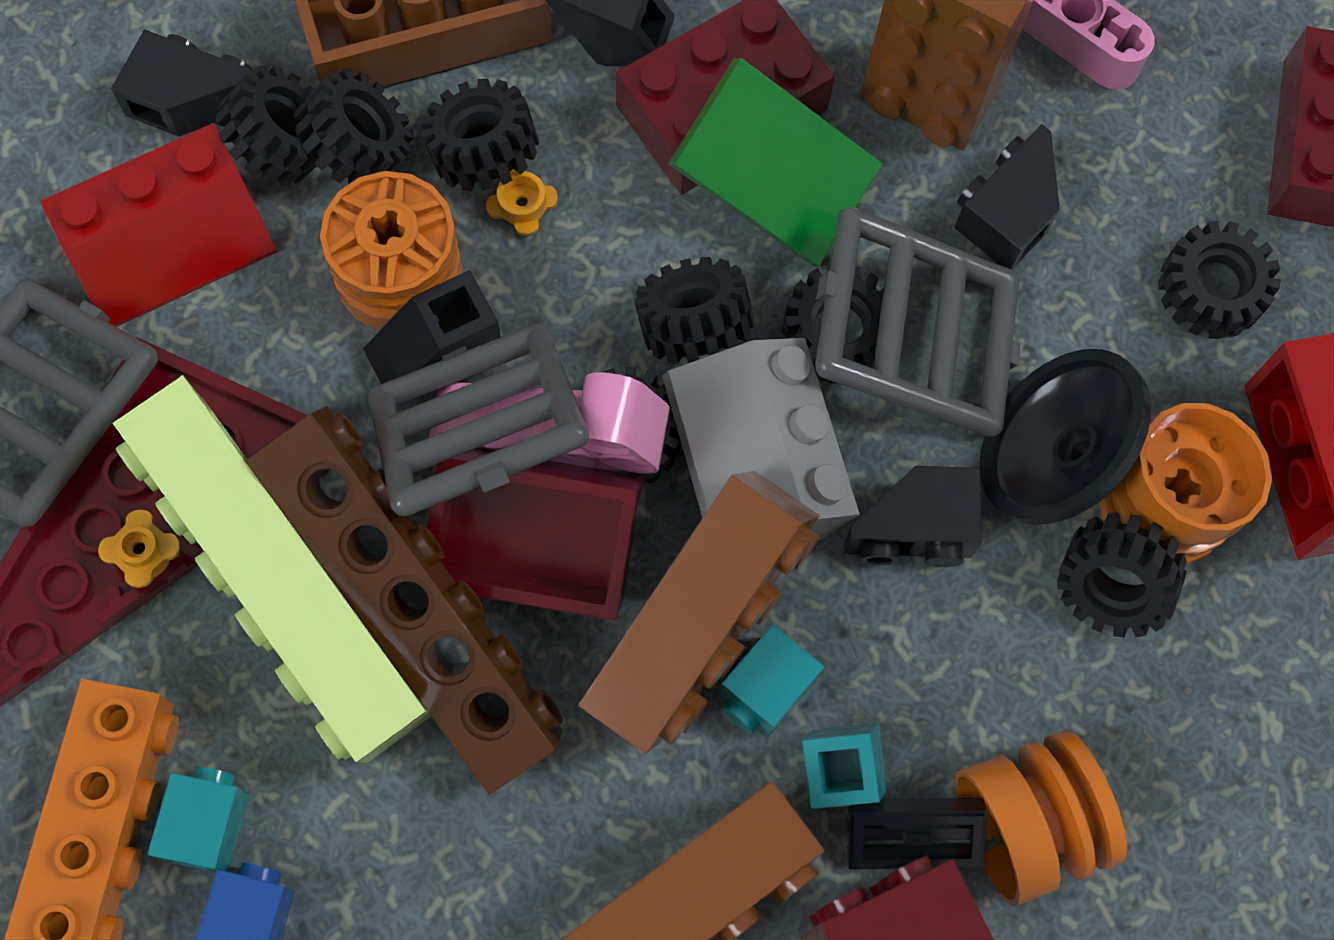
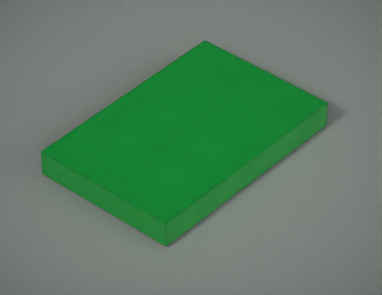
(774, 161)

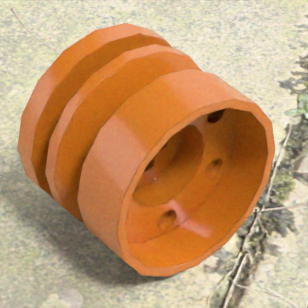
(387, 243)
(1195, 477)
(1046, 816)

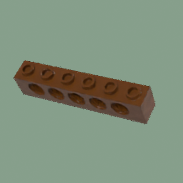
(489, 745)

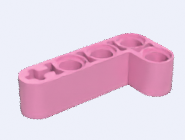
(1110, 59)
(622, 420)

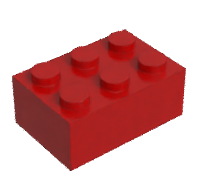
(1295, 424)

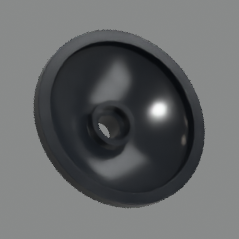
(1066, 437)

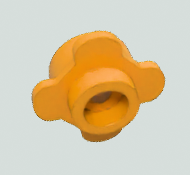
(526, 217)
(142, 567)

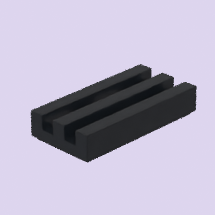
(917, 823)

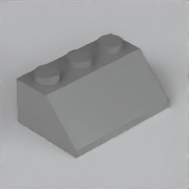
(766, 415)

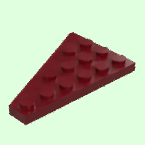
(52, 577)

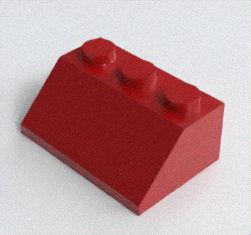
(159, 226)

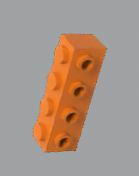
(94, 815)

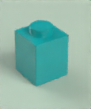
(768, 683)
(844, 765)
(199, 820)

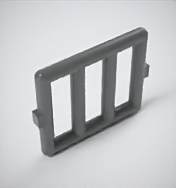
(882, 379)
(100, 406)
(491, 469)

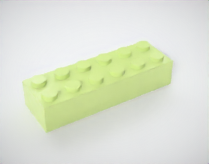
(262, 560)

